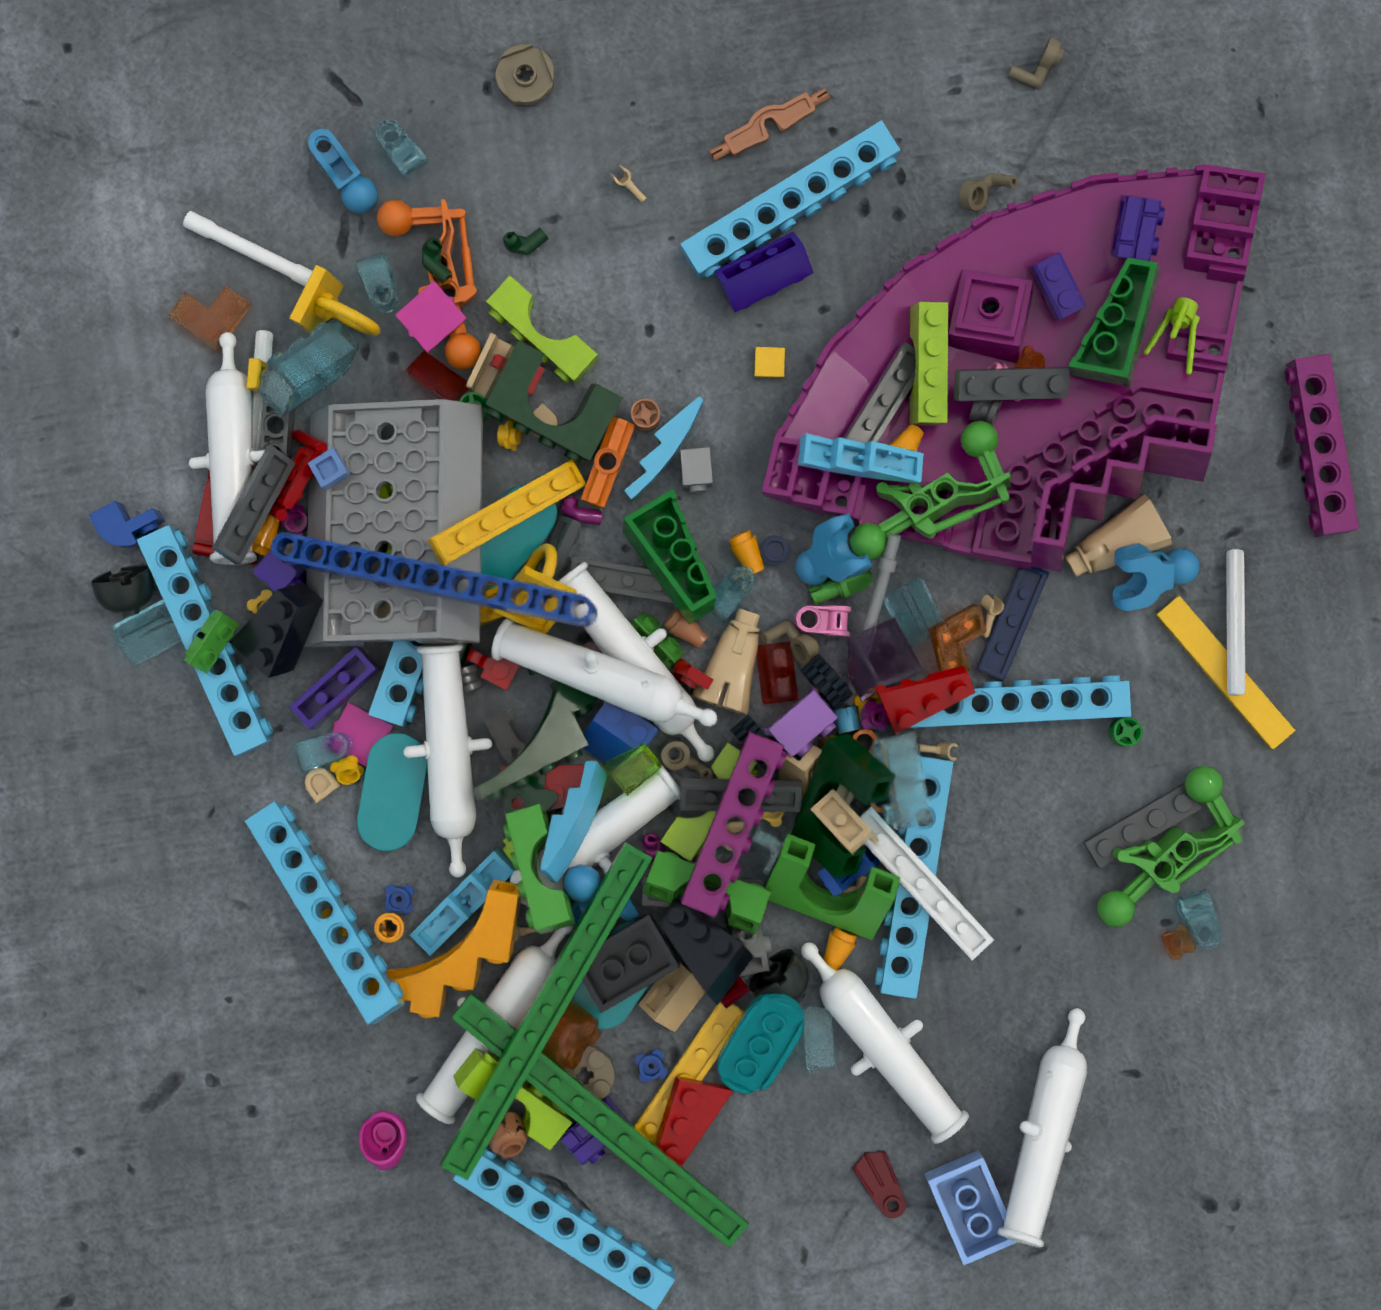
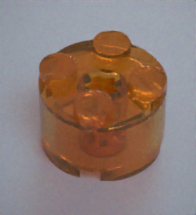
(572, 1036)

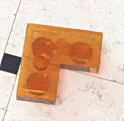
(212, 322)
(953, 633)

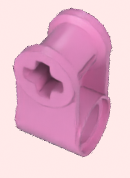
(825, 620)

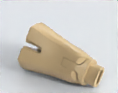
(1132, 525)
(732, 665)

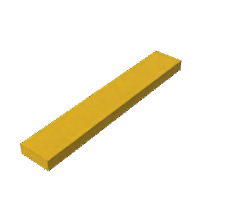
(506, 512)
(1212, 659)
(692, 1064)

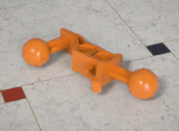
(395, 220)

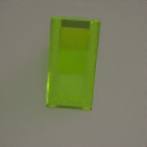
(632, 767)

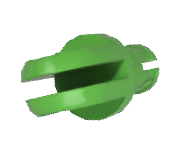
(845, 588)

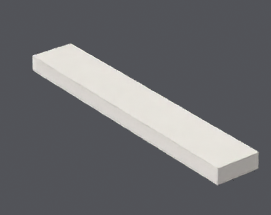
(926, 887)

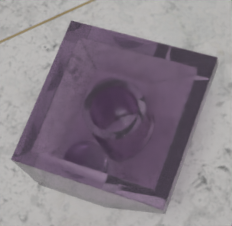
(880, 658)

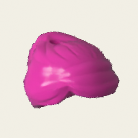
(382, 1131)

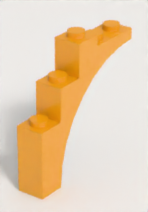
(460, 967)

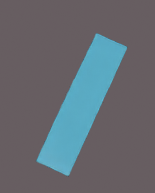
(671, 439)
(860, 459)
(570, 829)
(462, 902)

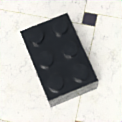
(629, 962)

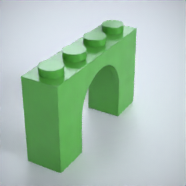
(855, 911)

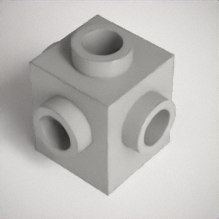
(758, 946)

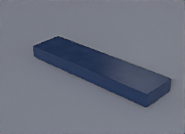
(1012, 622)

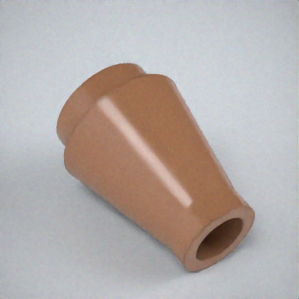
(680, 628)

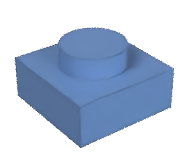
(329, 468)

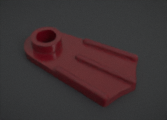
(880, 1182)

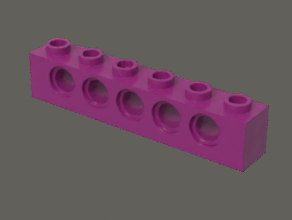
(1334, 459)
(696, 893)

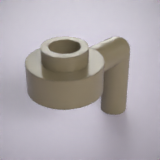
(1050, 56)
(974, 193)
(802, 645)
(682, 759)

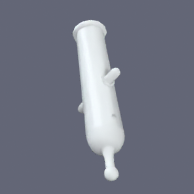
(229, 441)
(621, 641)
(596, 674)
(448, 749)
(615, 824)
(508, 999)
(886, 1047)
(1046, 1137)

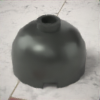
(124, 590)
(785, 976)

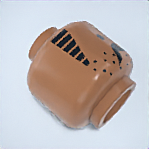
(509, 1136)

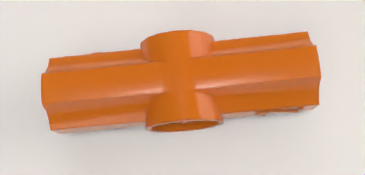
(615, 445)

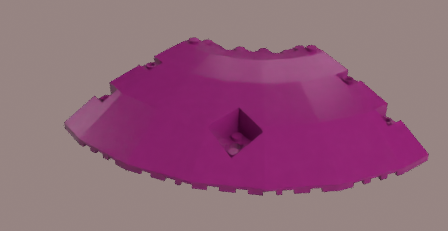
(1057, 450)

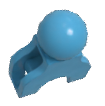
(357, 192)
(831, 554)
(1151, 574)
(581, 884)

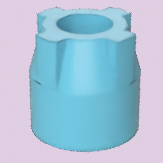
(847, 719)

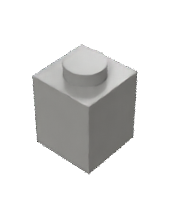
(696, 469)

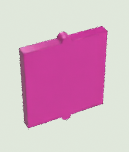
(431, 316)
(362, 728)

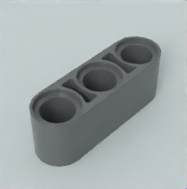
(280, 440)

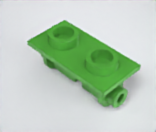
(668, 649)
(204, 652)

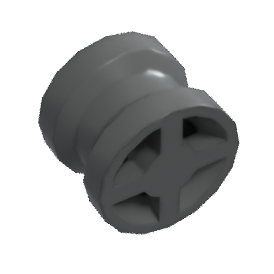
(986, 411)
(470, 679)

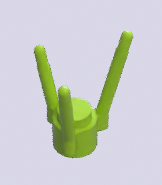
(1181, 316)

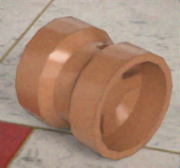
(644, 410)

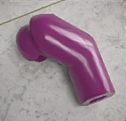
(582, 515)
(652, 844)

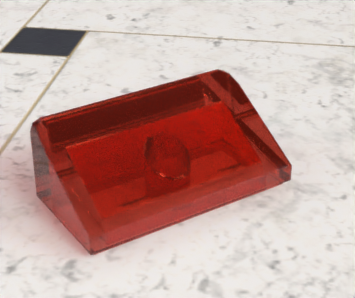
(437, 377)
(776, 673)

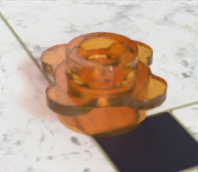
(1030, 359)
(1170, 942)

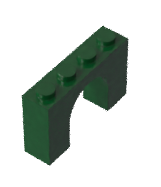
(509, 399)
(862, 774)

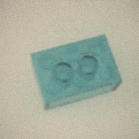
(307, 367)
(908, 797)

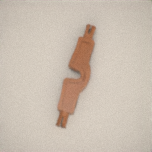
(783, 116)

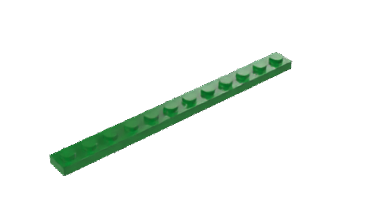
(545, 1011)
(608, 1126)

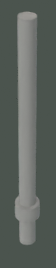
(886, 565)

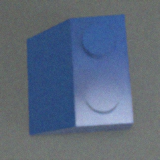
(616, 732)

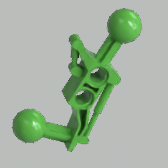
(977, 440)
(1203, 786)

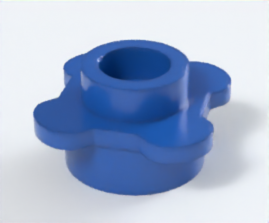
(393, 905)
(647, 1074)

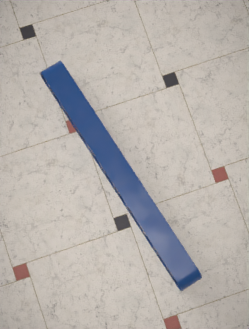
(421, 571)

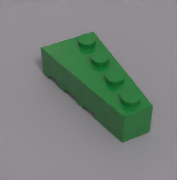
(1115, 337)
(670, 553)

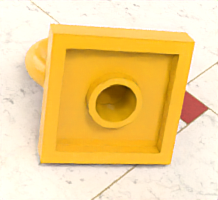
(320, 303)
(531, 576)

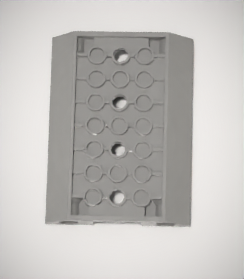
(435, 484)

